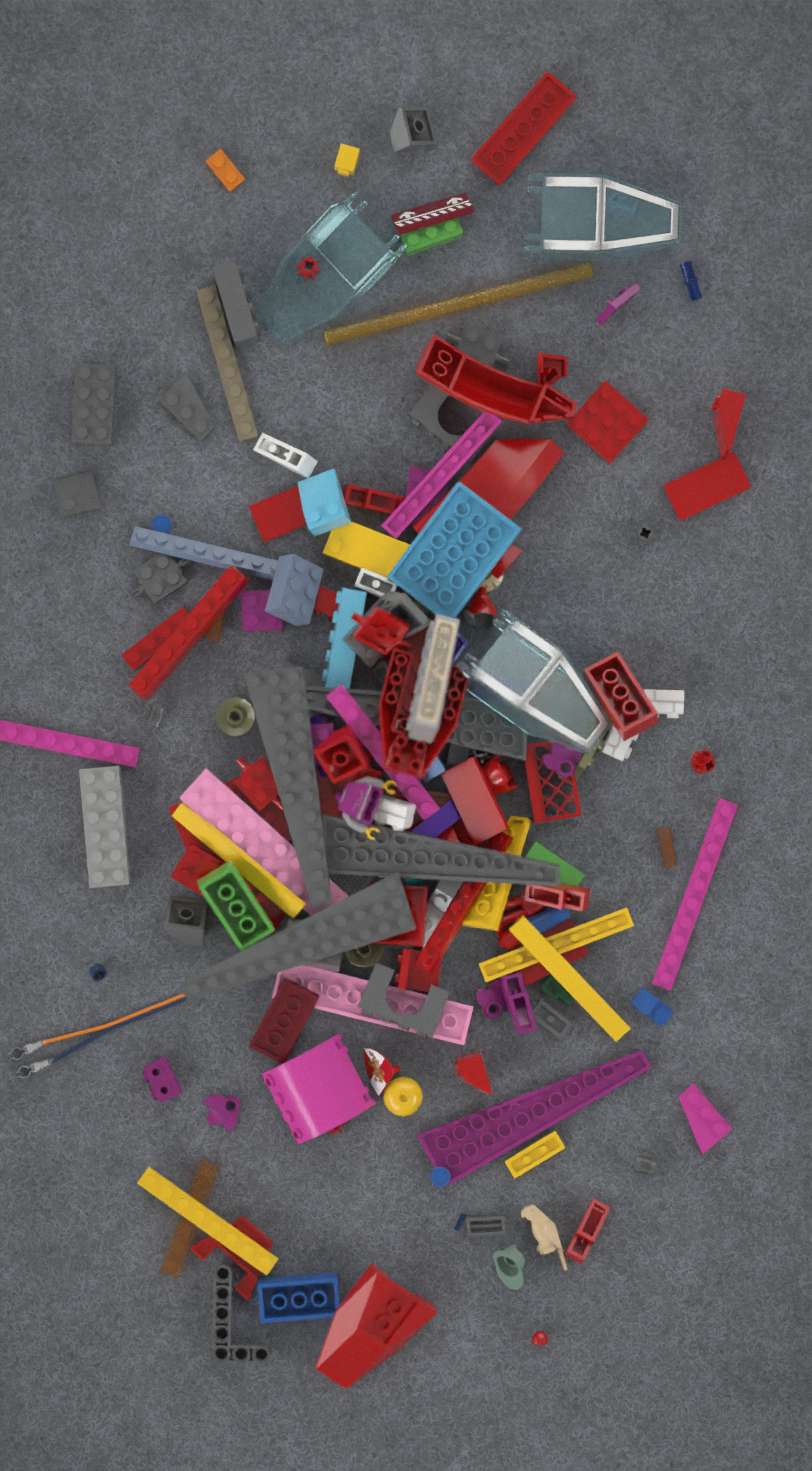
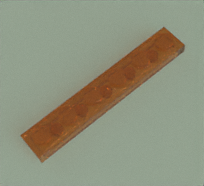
(186, 1229)

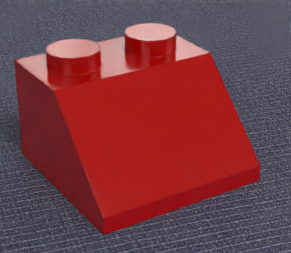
(341, 754)

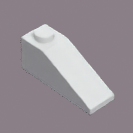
(285, 455)

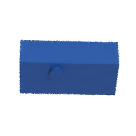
(298, 1297)

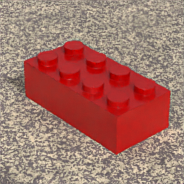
(620, 696)

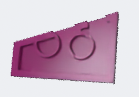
(703, 1118)

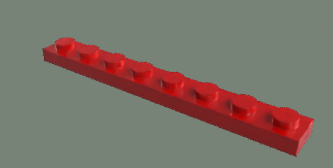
(456, 913)

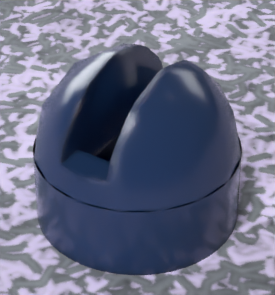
(97, 976)

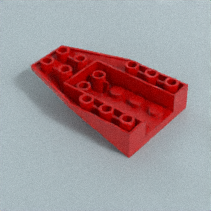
(404, 753)
(371, 1326)

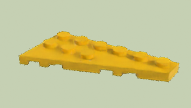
(491, 902)

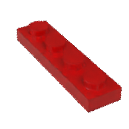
(153, 641)

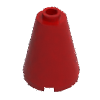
(499, 776)

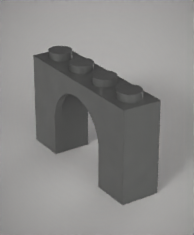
(426, 414)
(422, 1021)

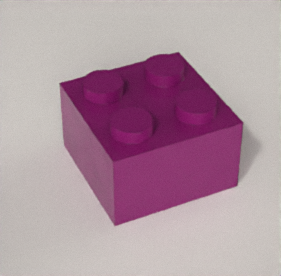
(254, 614)

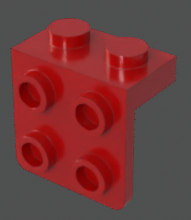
(412, 976)

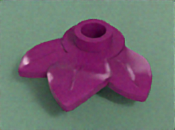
(560, 756)
(492, 996)
(220, 1112)

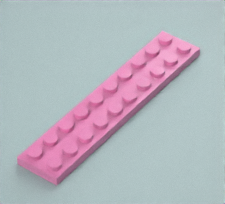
(252, 834)
(343, 995)

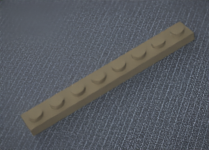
(227, 363)

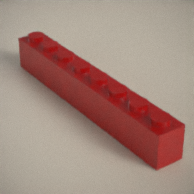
(189, 632)

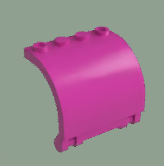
(318, 1090)

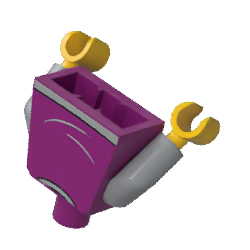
(360, 802)

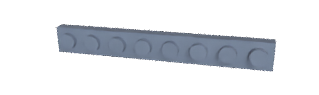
(203, 552)

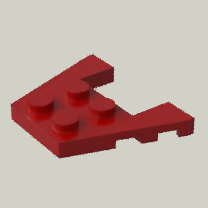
(248, 1282)

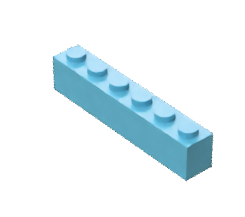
(341, 656)

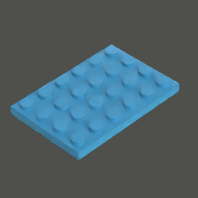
(454, 552)

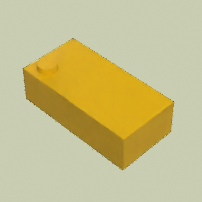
(364, 548)

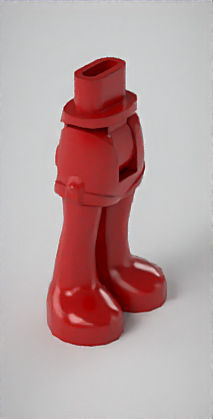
(527, 909)

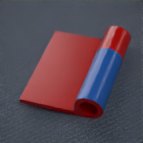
(548, 923)

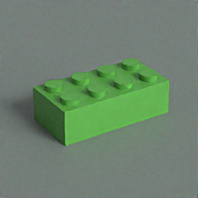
(236, 905)

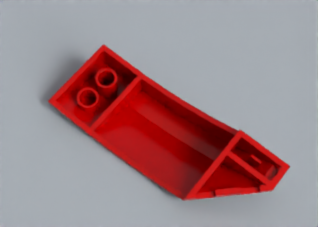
(490, 388)
(507, 474)

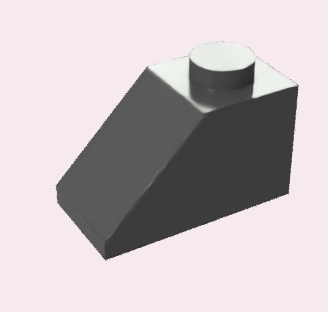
(444, 893)

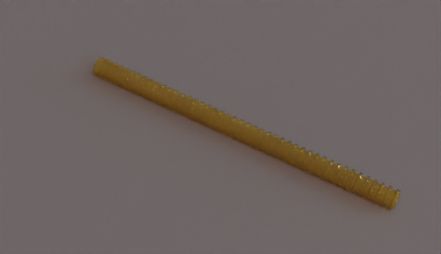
(459, 303)

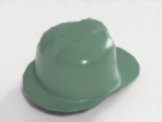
(509, 1266)

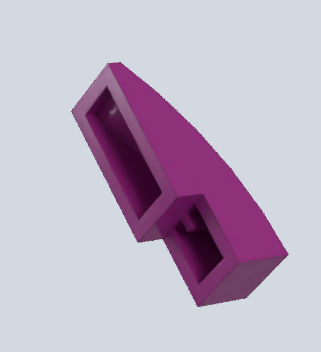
(518, 1003)

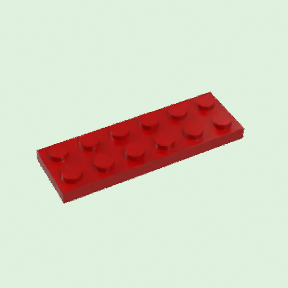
(523, 128)
(198, 863)

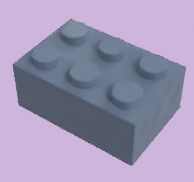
(294, 589)

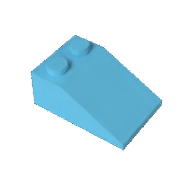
(323, 503)

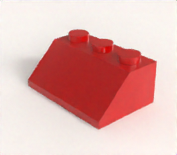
(473, 1071)

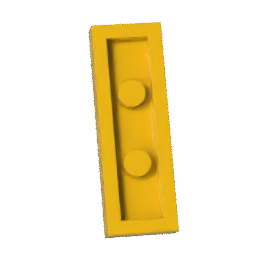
(534, 1154)

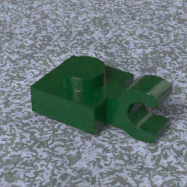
(555, 990)

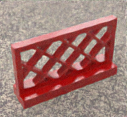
(535, 787)

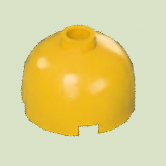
(403, 1096)

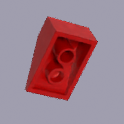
(726, 416)

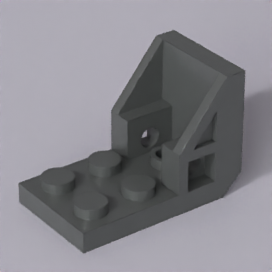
(397, 605)

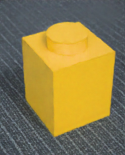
(347, 160)

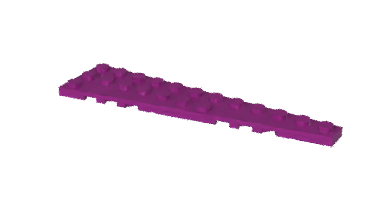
(489, 1133)

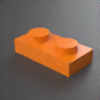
(225, 170)

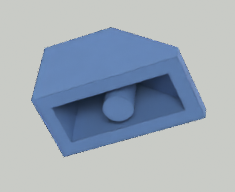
(435, 769)

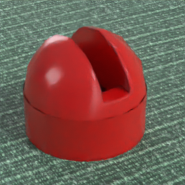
(540, 1338)

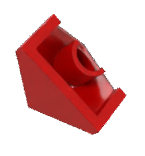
(550, 368)

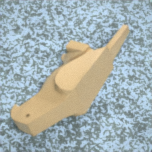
(544, 1232)

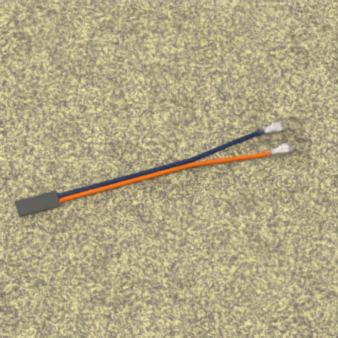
(38, 1066)

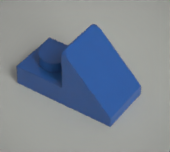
(652, 1007)

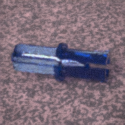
(691, 281)

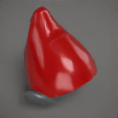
(480, 610)

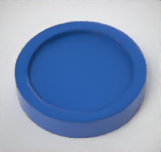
(161, 524)
(440, 1176)

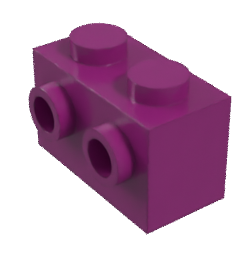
(162, 1079)

